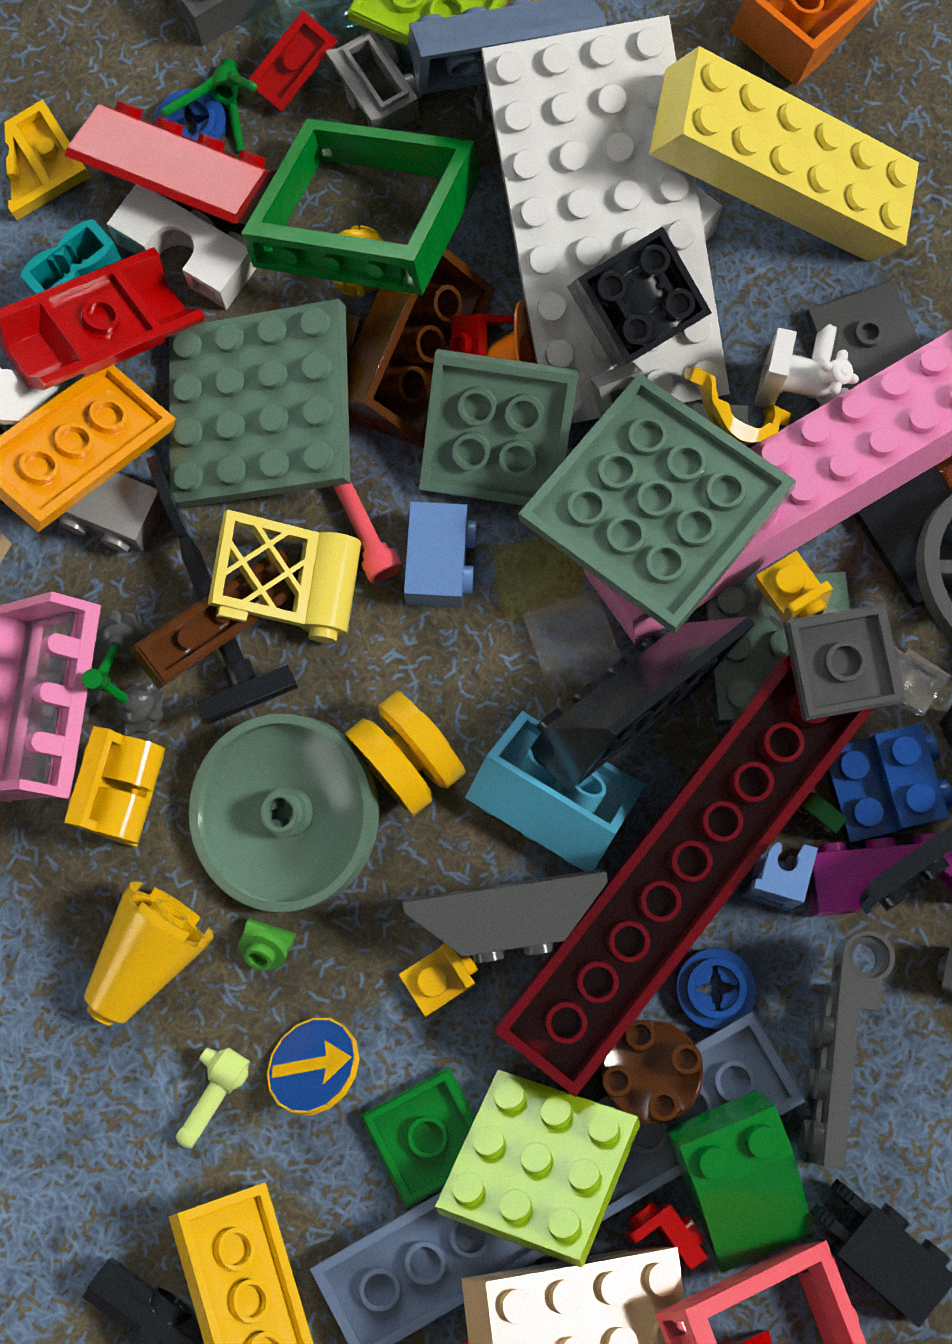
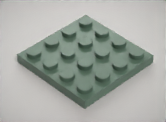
(259, 405)
(657, 502)

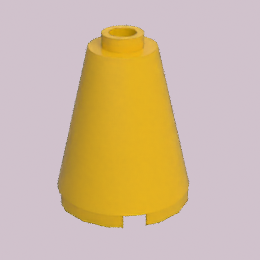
(142, 953)

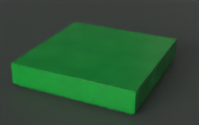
(421, 1134)

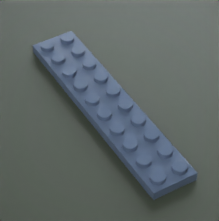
(416, 1262)

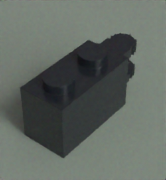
(886, 1257)

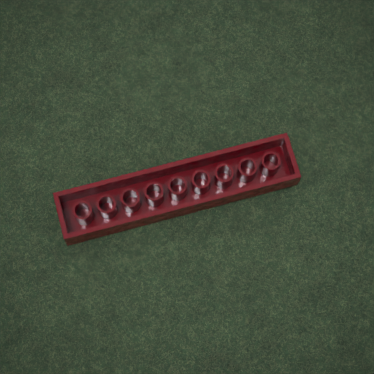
(674, 881)

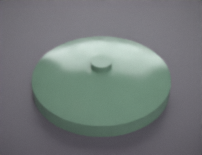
(283, 812)

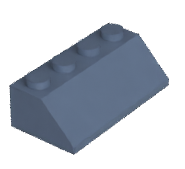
(449, 48)

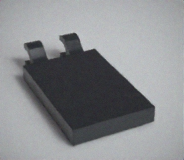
(896, 524)

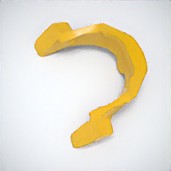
(720, 412)

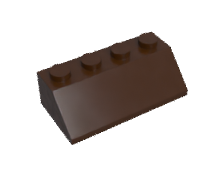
(398, 344)

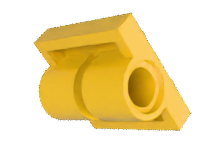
(115, 786)

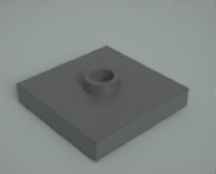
(869, 327)
(844, 662)

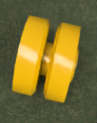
(411, 747)

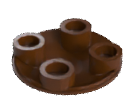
(653, 1072)

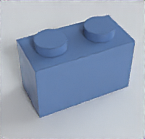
(438, 554)

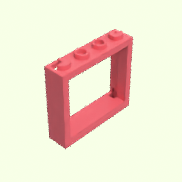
(819, 1279)

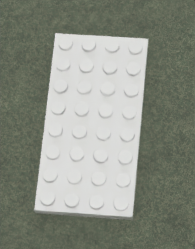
(581, 187)

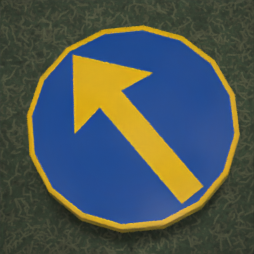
(313, 1066)

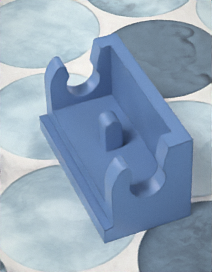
(778, 882)

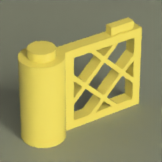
(323, 582)

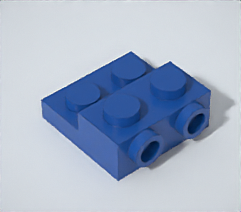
(889, 784)

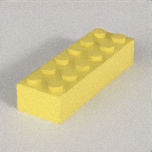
(783, 155)

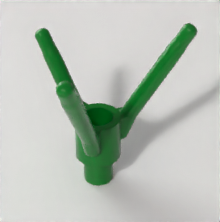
(224, 89)

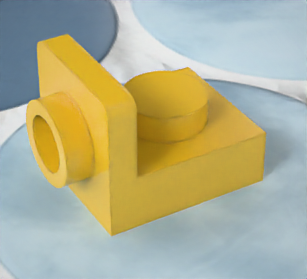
(793, 589)
(439, 978)

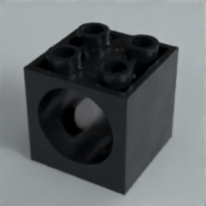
(639, 298)

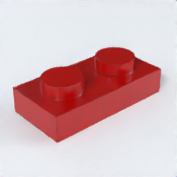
(292, 60)

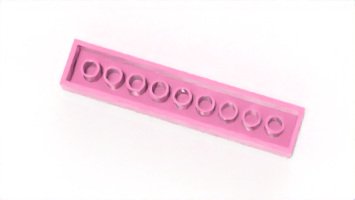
(841, 463)

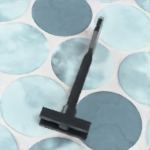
(245, 687)

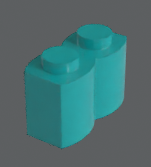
(77, 253)

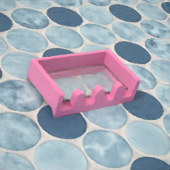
(42, 697)

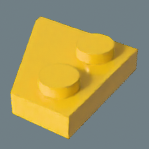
(37, 160)

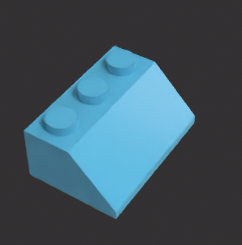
(531, 800)

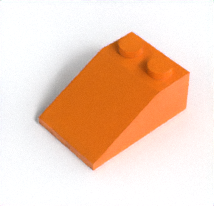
(797, 33)

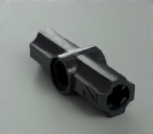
(144, 1312)

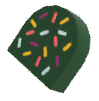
(821, 815)

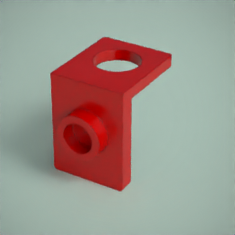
(470, 332)

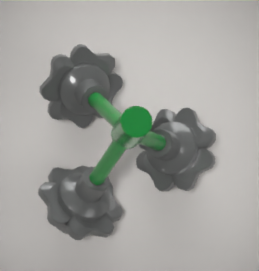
(137, 706)

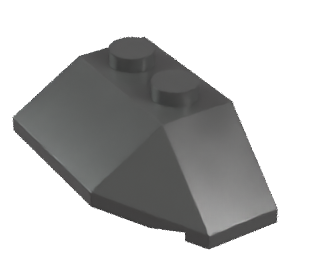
(508, 914)

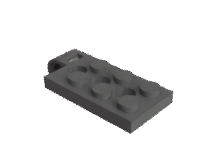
(835, 1044)

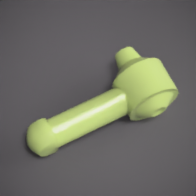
(226, 1072)

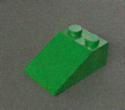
(742, 1179)

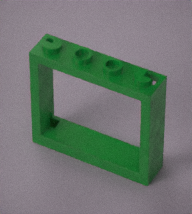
(357, 258)

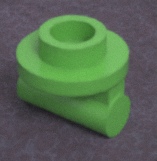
(265, 945)

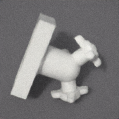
(802, 375)

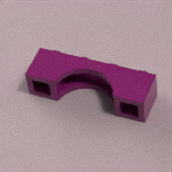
(844, 874)

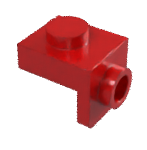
(672, 1230)

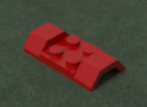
(93, 321)

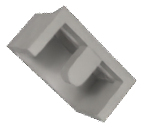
(360, 93)

